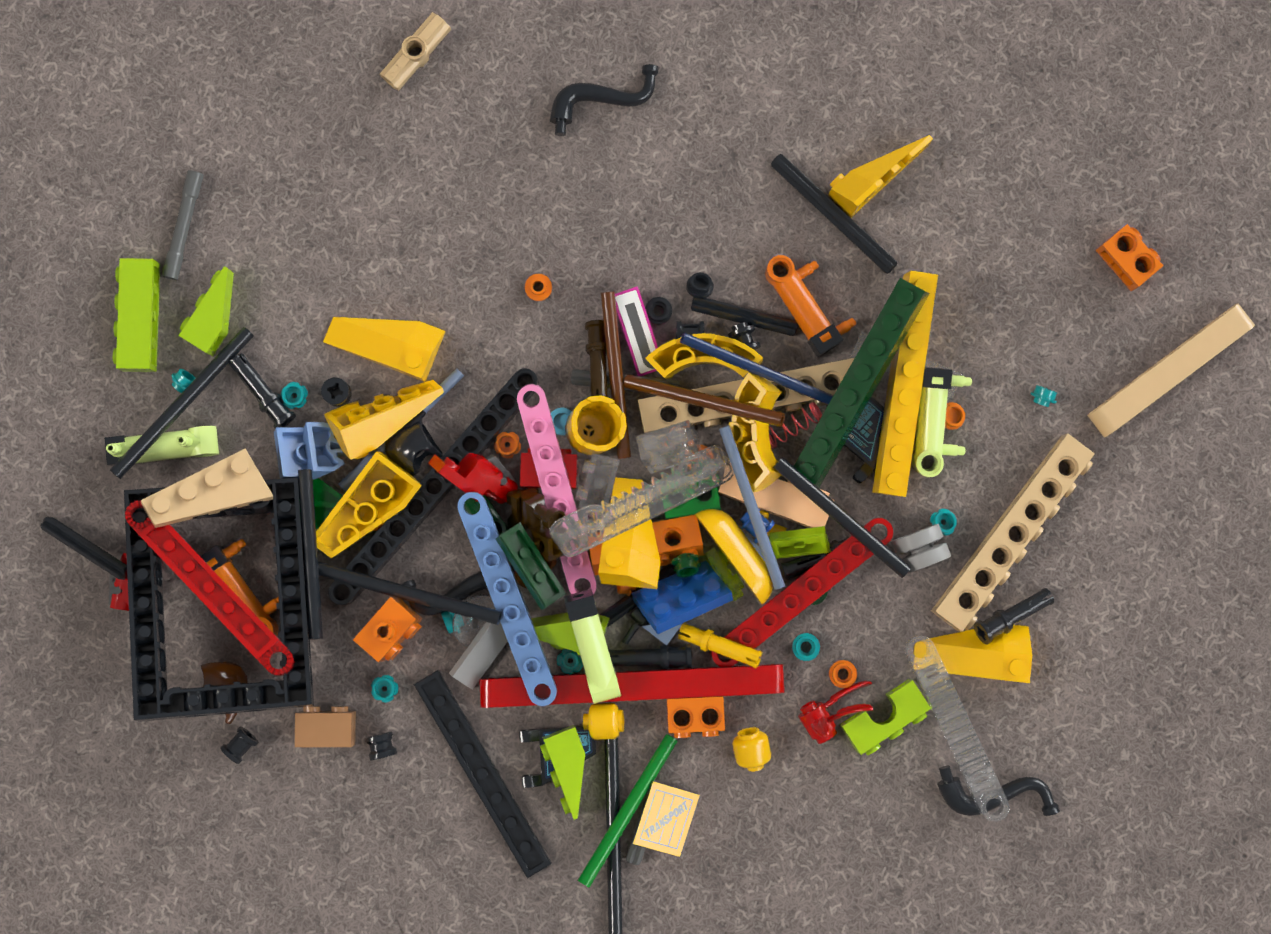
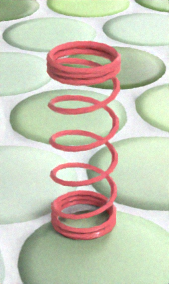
(815, 411)

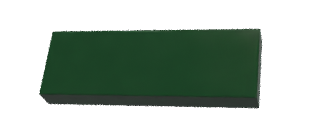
(530, 566)

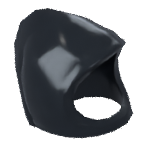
(409, 442)

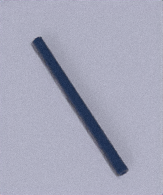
(755, 368)

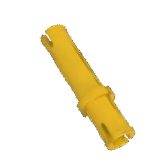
(709, 641)

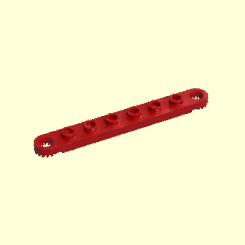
(212, 591)
(802, 592)

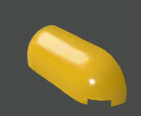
(738, 551)

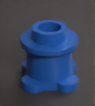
(747, 525)

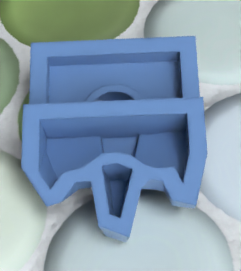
(307, 448)

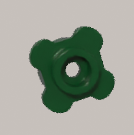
(686, 564)

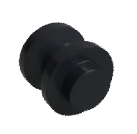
(742, 333)

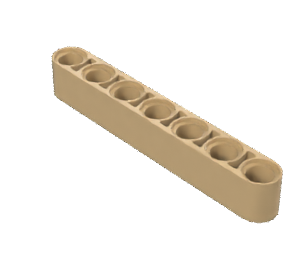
(1171, 370)

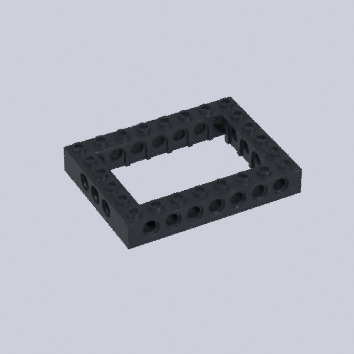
(147, 628)

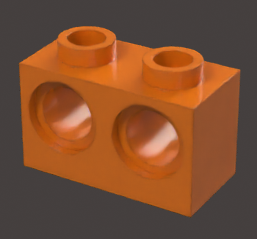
(1124, 262)
(695, 708)

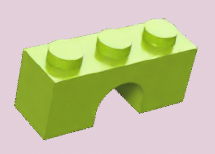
(907, 707)

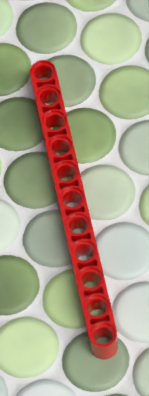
(642, 685)

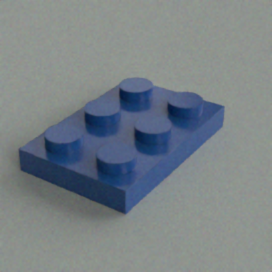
(682, 598)

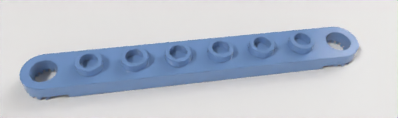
(508, 599)

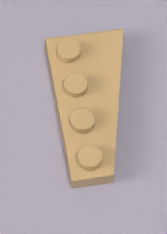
(216, 488)

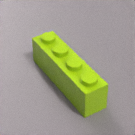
(137, 315)

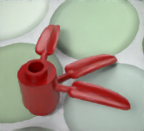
(818, 720)

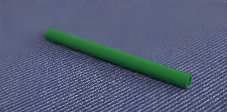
(627, 810)

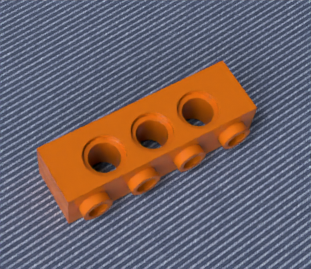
(684, 529)

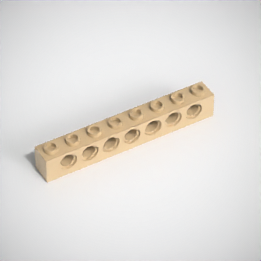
(814, 375)
(1078, 460)

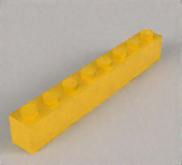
(904, 397)

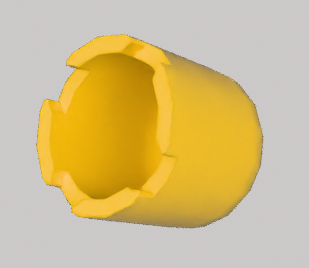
(603, 418)

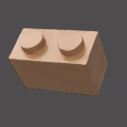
(325, 728)

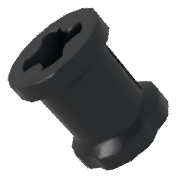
(689, 328)
(239, 745)

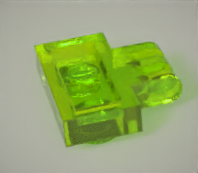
(719, 563)

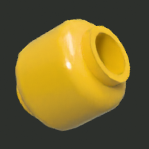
(604, 721)
(751, 749)

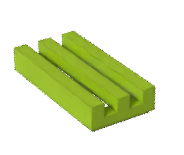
(799, 542)

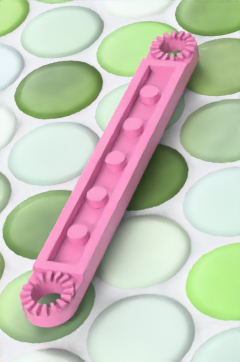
(553, 476)

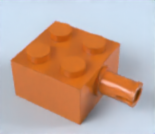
(388, 629)

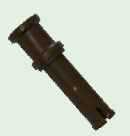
(597, 350)

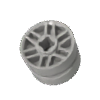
(921, 547)

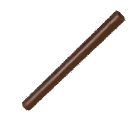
(615, 365)
(704, 400)

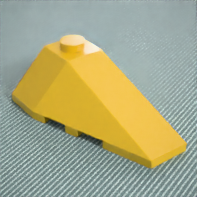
(864, 182)
(391, 343)
(370, 425)
(371, 500)
(633, 555)
(1003, 659)

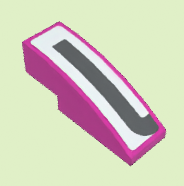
(636, 329)

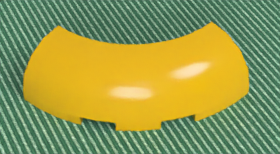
(675, 356)
(752, 435)

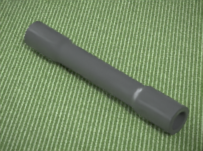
(189, 196)

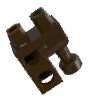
(530, 511)

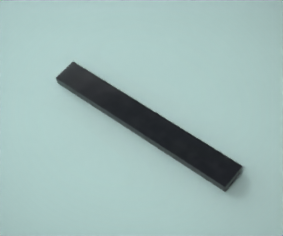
(482, 774)

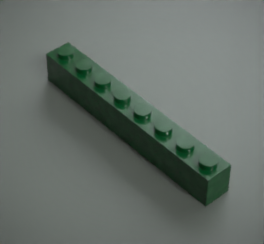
(860, 381)

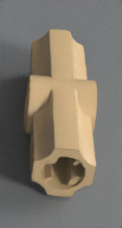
(427, 38)

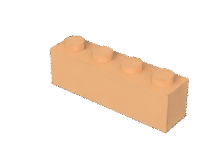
(782, 501)

